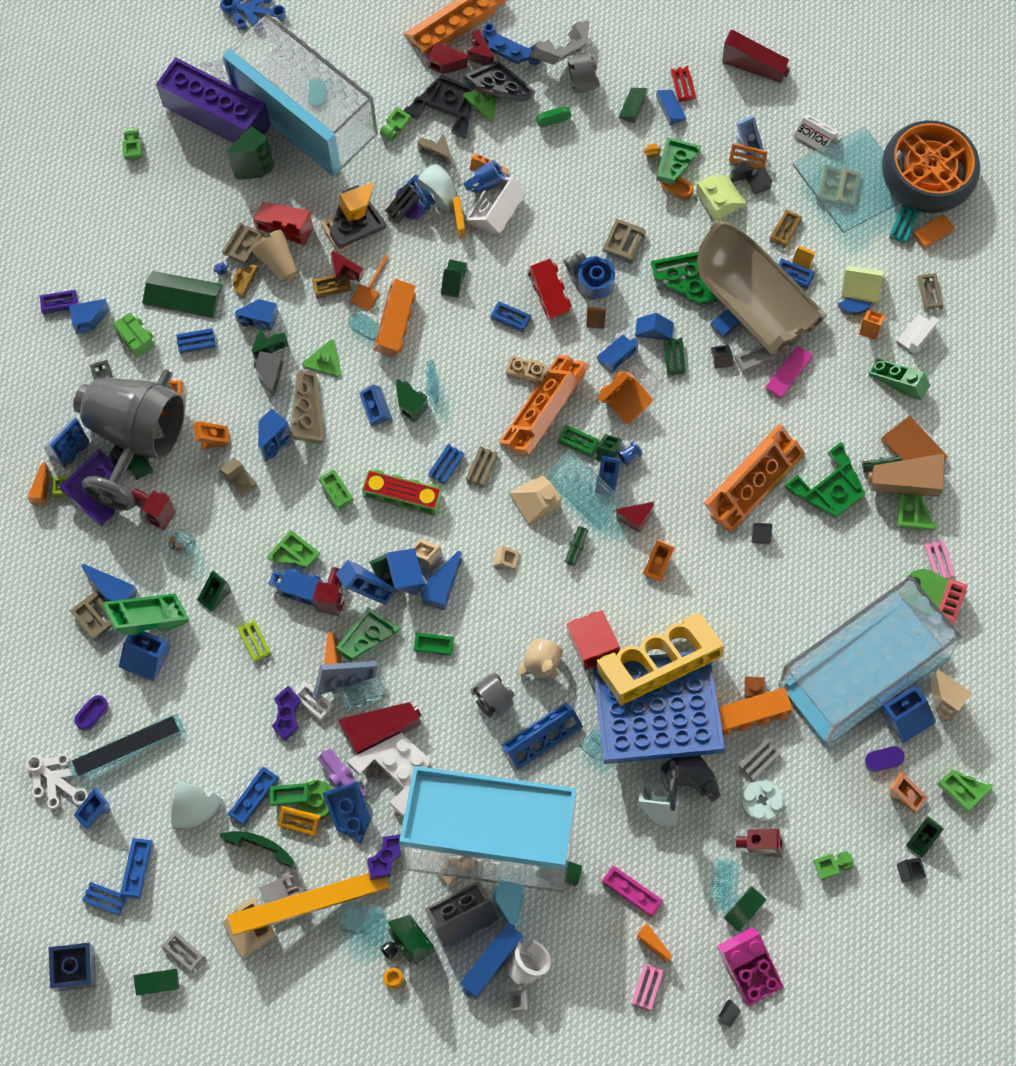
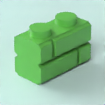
(133, 334)

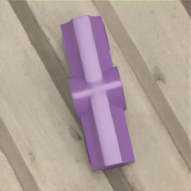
(338, 772)

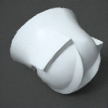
(527, 968)

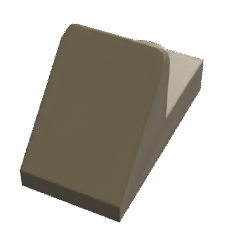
(437, 151)
(238, 476)

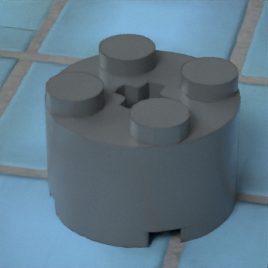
(583, 73)
(493, 696)

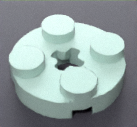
(756, 810)

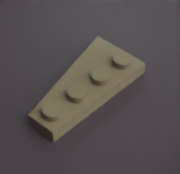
(306, 411)

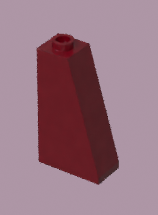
(754, 58)
(379, 725)

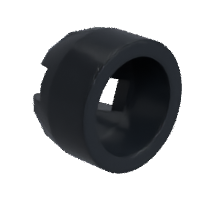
(389, 949)

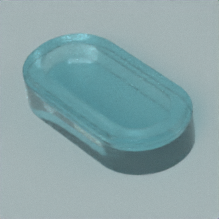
(364, 325)

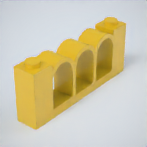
(692, 628)

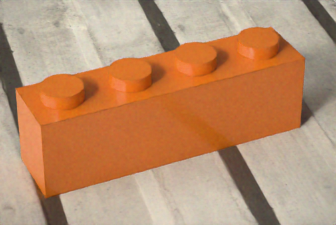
(394, 318)
(755, 711)

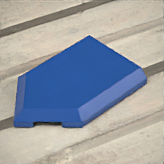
(348, 810)

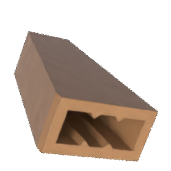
(910, 476)

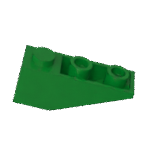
(901, 378)

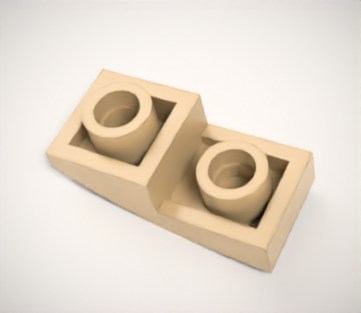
(527, 370)

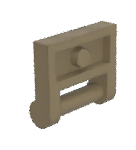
(618, 237)
(88, 616)

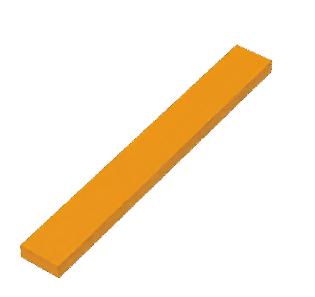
(304, 903)

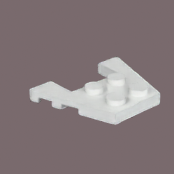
(397, 758)

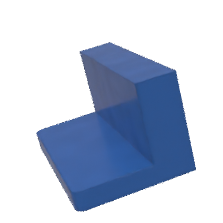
(618, 353)

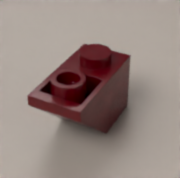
(445, 59)

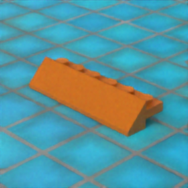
(451, 22)
(543, 405)
(754, 478)

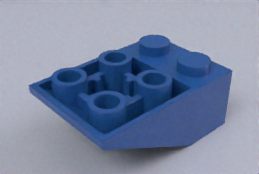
(67, 443)

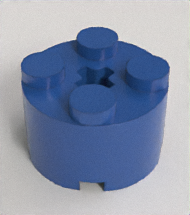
(596, 277)

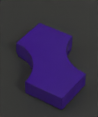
(287, 704)
(380, 864)

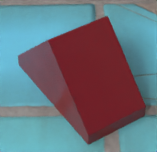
(635, 515)

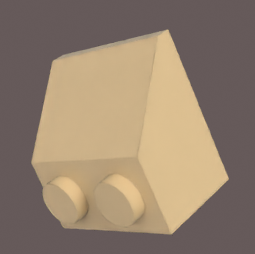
(948, 695)

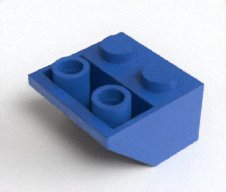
(272, 434)
(144, 655)
(908, 714)

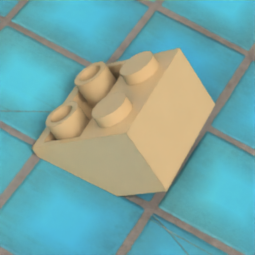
(251, 940)

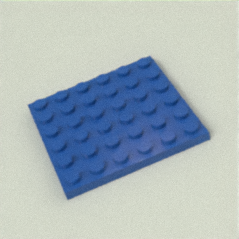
(664, 723)

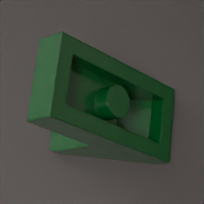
(453, 278)
(271, 345)
(608, 447)
(381, 569)

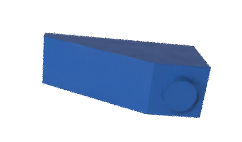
(365, 582)
(440, 585)
(110, 586)

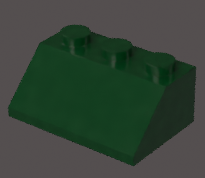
(250, 156)

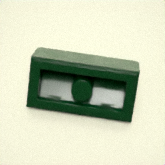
(633, 104)

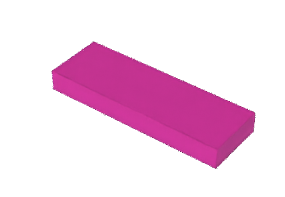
(789, 371)
(632, 891)

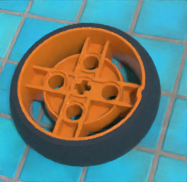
(934, 142)

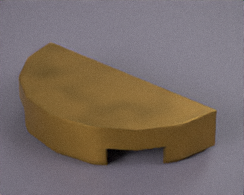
(243, 279)

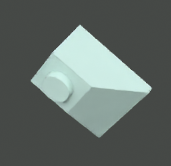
(655, 802)

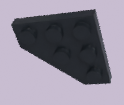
(499, 81)
(347, 232)

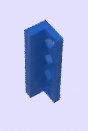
(539, 730)

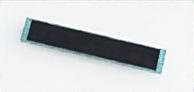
(125, 747)

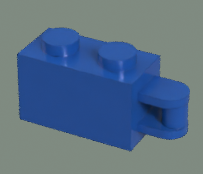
(295, 585)

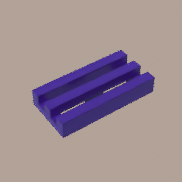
(59, 304)

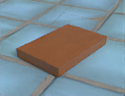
(911, 441)

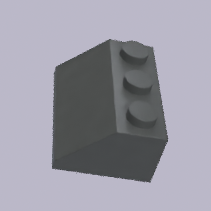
(461, 914)

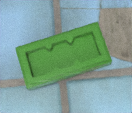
(336, 489)

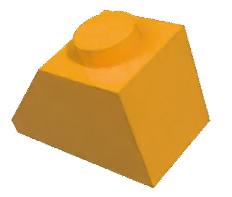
(356, 201)

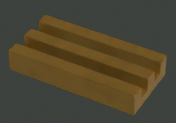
(784, 243)
(331, 288)

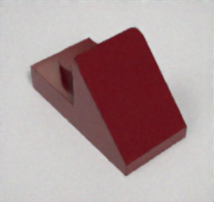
(480, 52)
(344, 266)

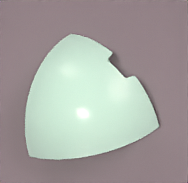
(440, 184)
(192, 806)

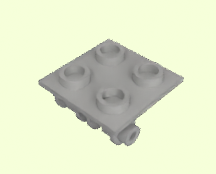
(281, 888)

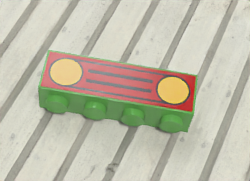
(402, 492)

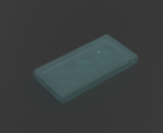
(584, 488)

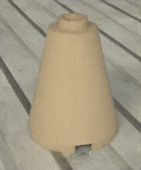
(276, 256)

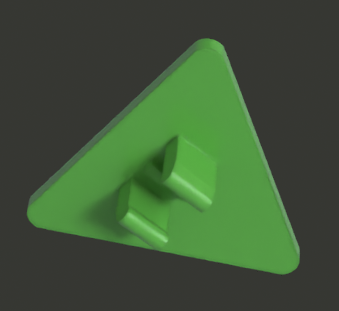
(483, 103)
(324, 360)

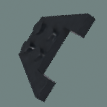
(446, 96)

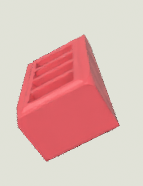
(957, 585)

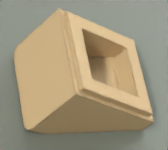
(505, 558)

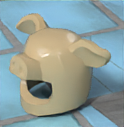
(541, 660)

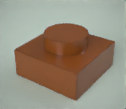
(754, 686)

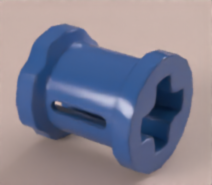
(636, 451)

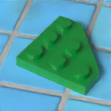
(691, 288)

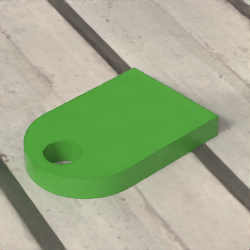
(934, 586)

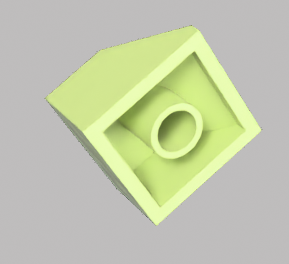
(719, 196)

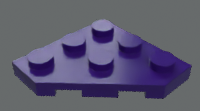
(97, 465)

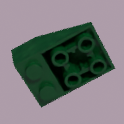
(413, 941)

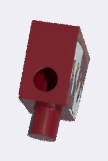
(770, 842)

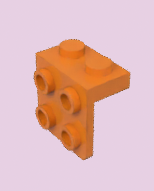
(626, 396)

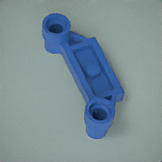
(507, 48)

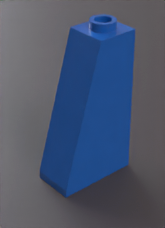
(491, 961)

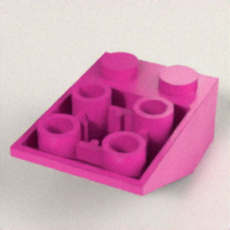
(750, 966)

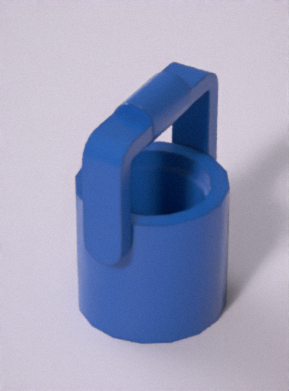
(487, 177)

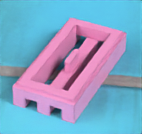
(935, 545)
(652, 970)

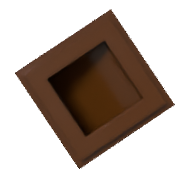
(595, 317)

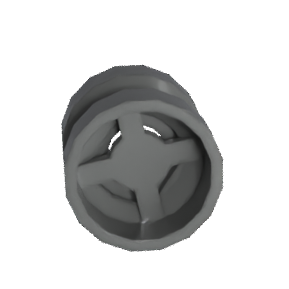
(573, 263)

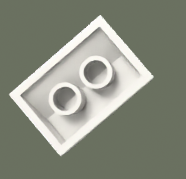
(496, 206)

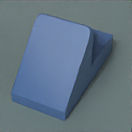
(749, 134)

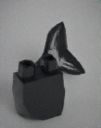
(690, 772)

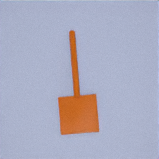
(365, 296)

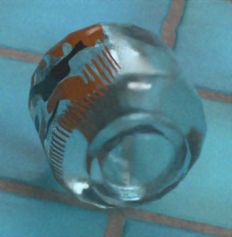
(182, 542)

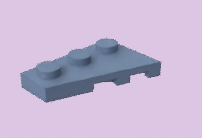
(340, 675)

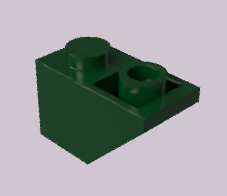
(410, 402)

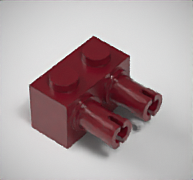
(155, 507)
(329, 596)

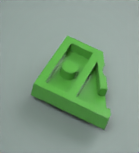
(914, 513)
(294, 552)
(964, 789)

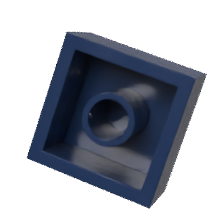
(72, 967)

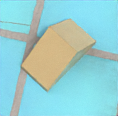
(428, 553)

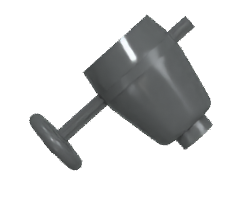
(127, 417)

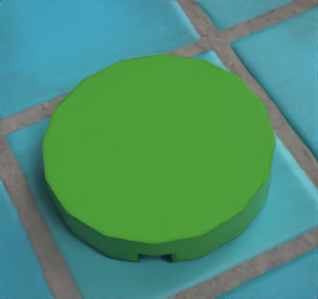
(317, 803)

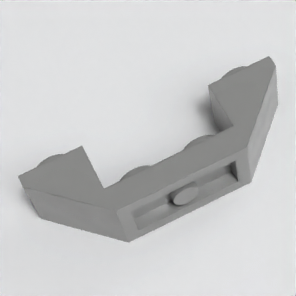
(546, 51)

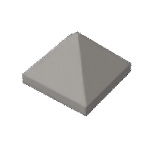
(519, 1001)

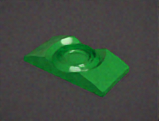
(145, 613)

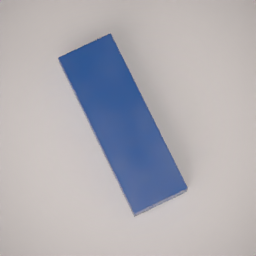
(253, 796)
(136, 868)

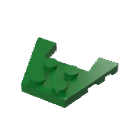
(836, 491)

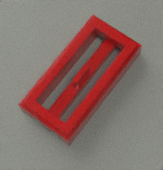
(680, 71)

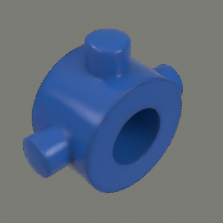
(220, 268)

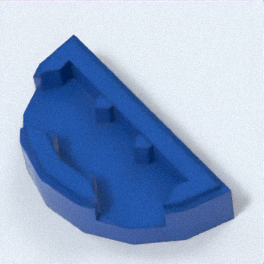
(854, 306)

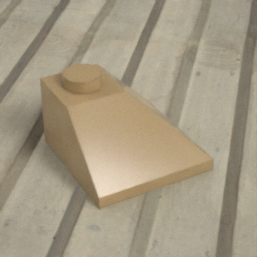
(536, 499)

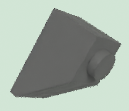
(269, 370)

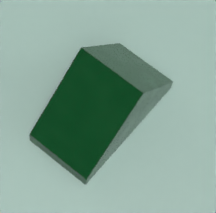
(214, 591)
(925, 836)

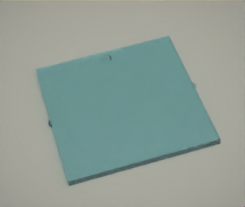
(848, 179)

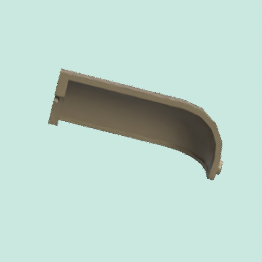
(756, 288)

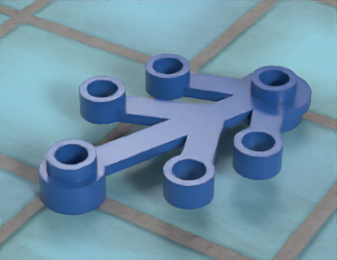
(249, 9)

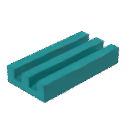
(909, 211)

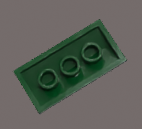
(182, 294)

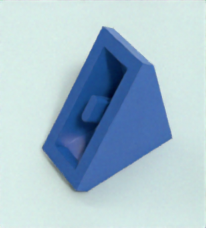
(654, 327)

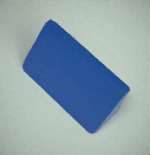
(670, 106)
(375, 405)

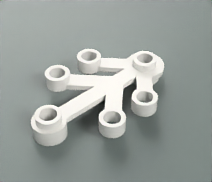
(53, 778)

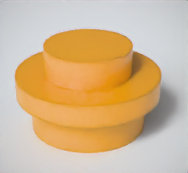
(652, 151)
(393, 978)

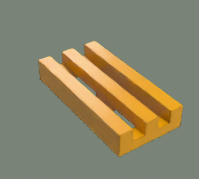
(459, 217)
(285, 809)

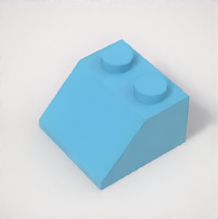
(509, 900)

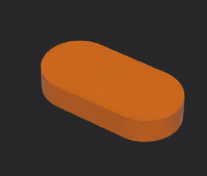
(681, 189)

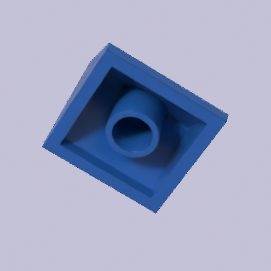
(405, 571)

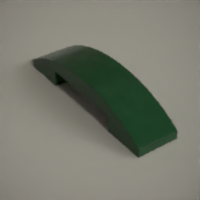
(237, 837)

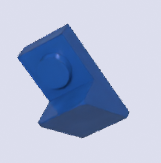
(610, 471)
(92, 808)

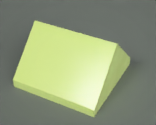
(862, 284)

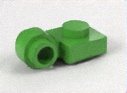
(397, 120)
(132, 145)
(828, 866)

